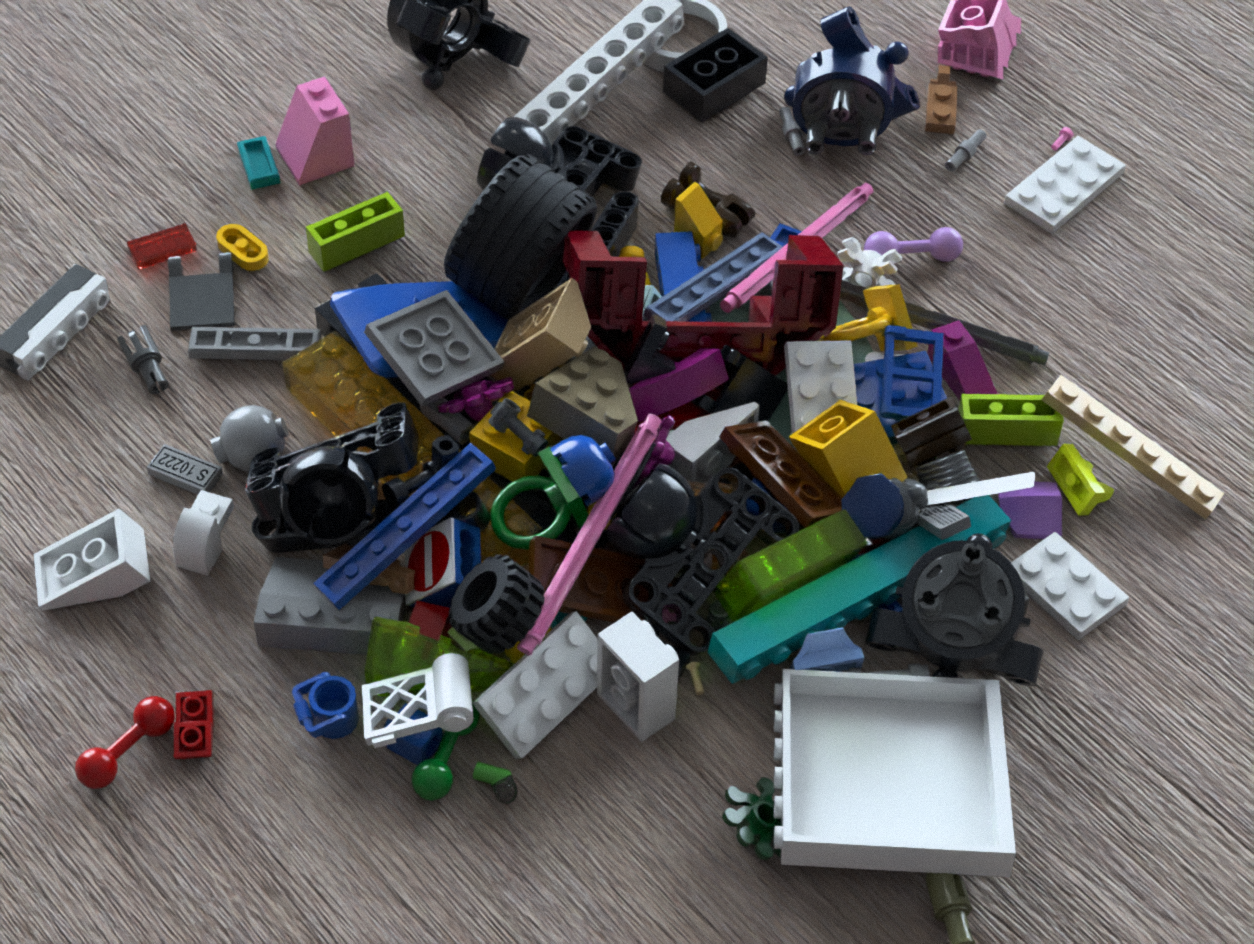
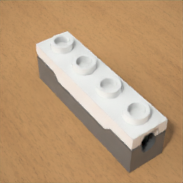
(52, 321)

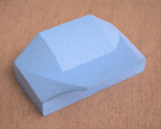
(828, 652)

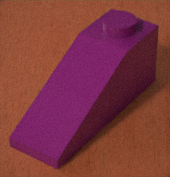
(962, 362)

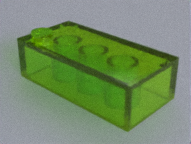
(789, 565)

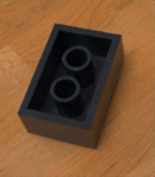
(715, 74)

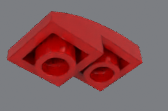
(194, 724)

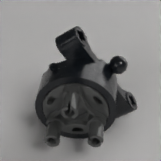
(961, 614)

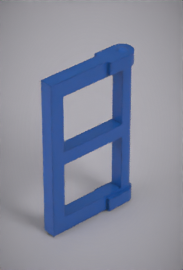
(889, 372)

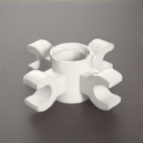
(868, 265)

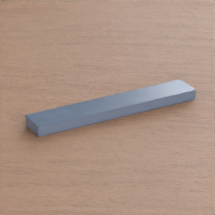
(713, 281)

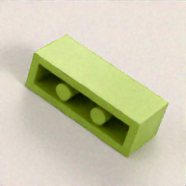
(355, 231)
(1010, 420)

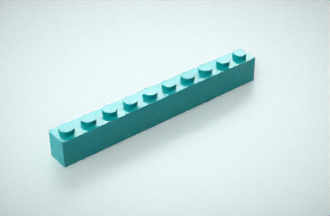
(839, 596)

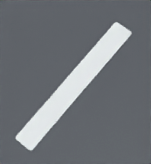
(981, 488)

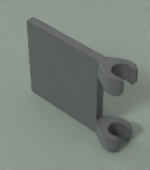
(201, 298)

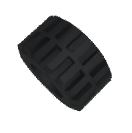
(496, 604)

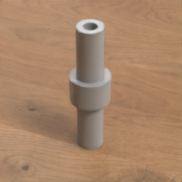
(792, 131)
(965, 150)

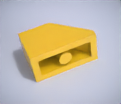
(697, 214)

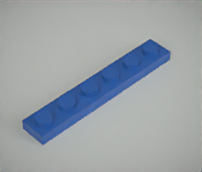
(404, 526)

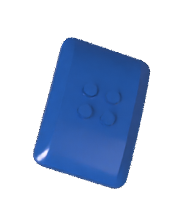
(367, 304)

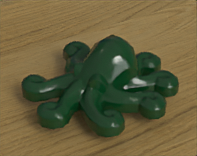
(755, 820)

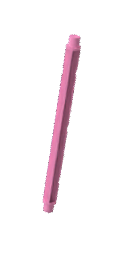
(820, 227)
(591, 532)

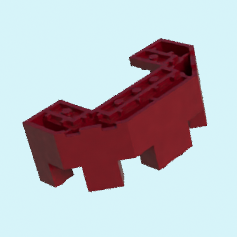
(800, 306)

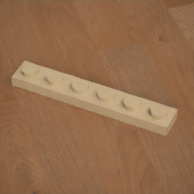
(1133, 446)

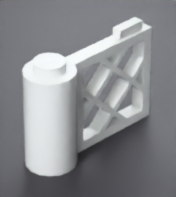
(446, 695)

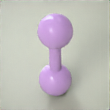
(944, 244)

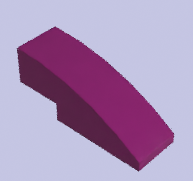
(689, 380)

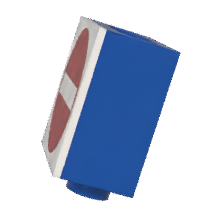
(442, 561)

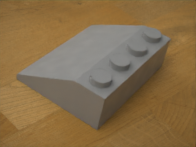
(298, 616)

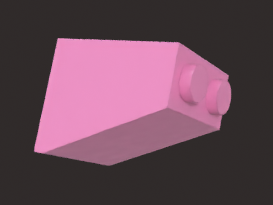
(315, 133)

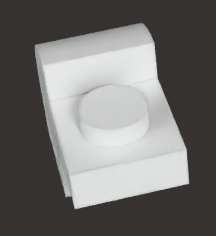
(197, 532)

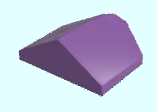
(1033, 510)

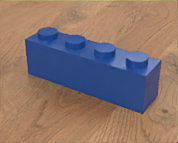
(676, 263)

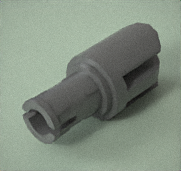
(145, 359)

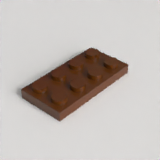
(782, 471)
(599, 585)

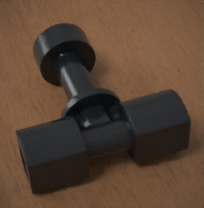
(443, 451)

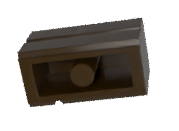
(931, 433)

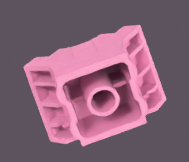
(978, 36)

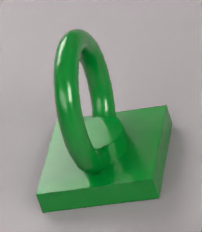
(559, 492)

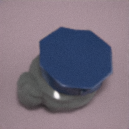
(884, 505)

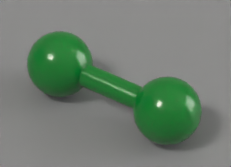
(433, 777)

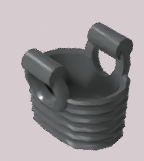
(947, 472)

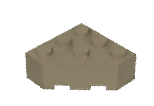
(587, 400)

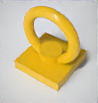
(885, 308)

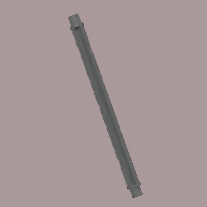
(982, 336)

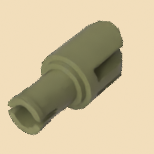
(951, 905)

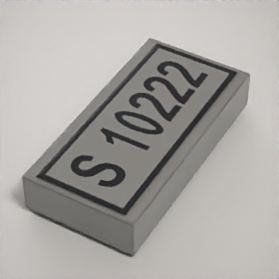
(184, 470)

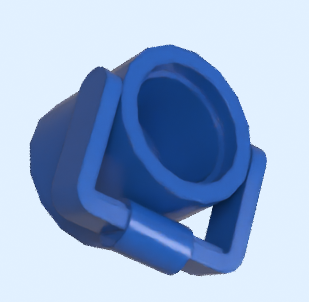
(332, 706)

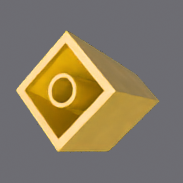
(847, 445)

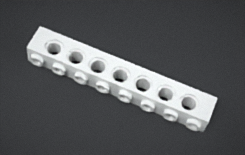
(604, 66)

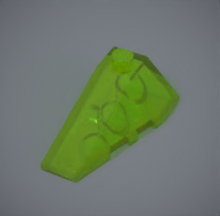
(400, 649)

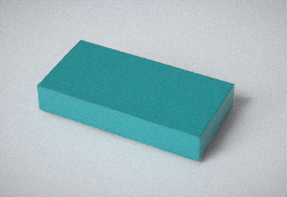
(258, 162)

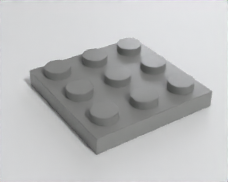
(434, 347)

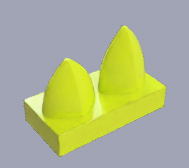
(1077, 480)

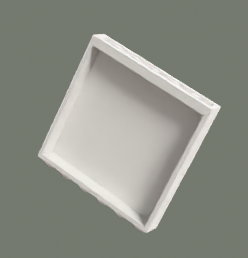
(892, 773)

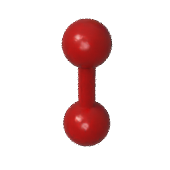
(99, 766)

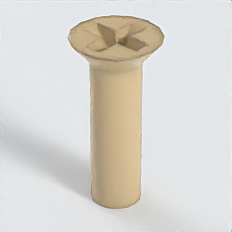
(695, 675)

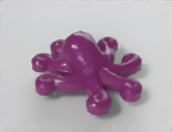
(477, 398)
(663, 450)

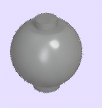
(247, 433)

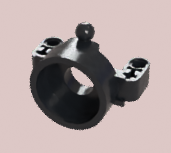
(422, 33)

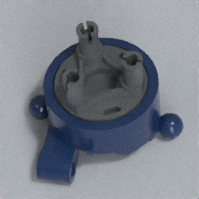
(849, 90)

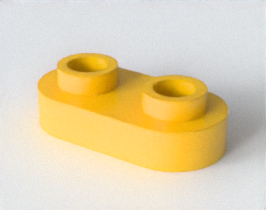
(247, 249)

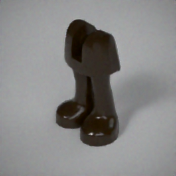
(730, 208)

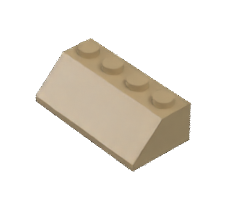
(544, 336)

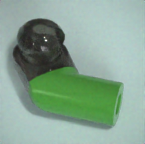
(500, 780)

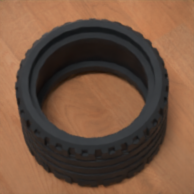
(516, 234)

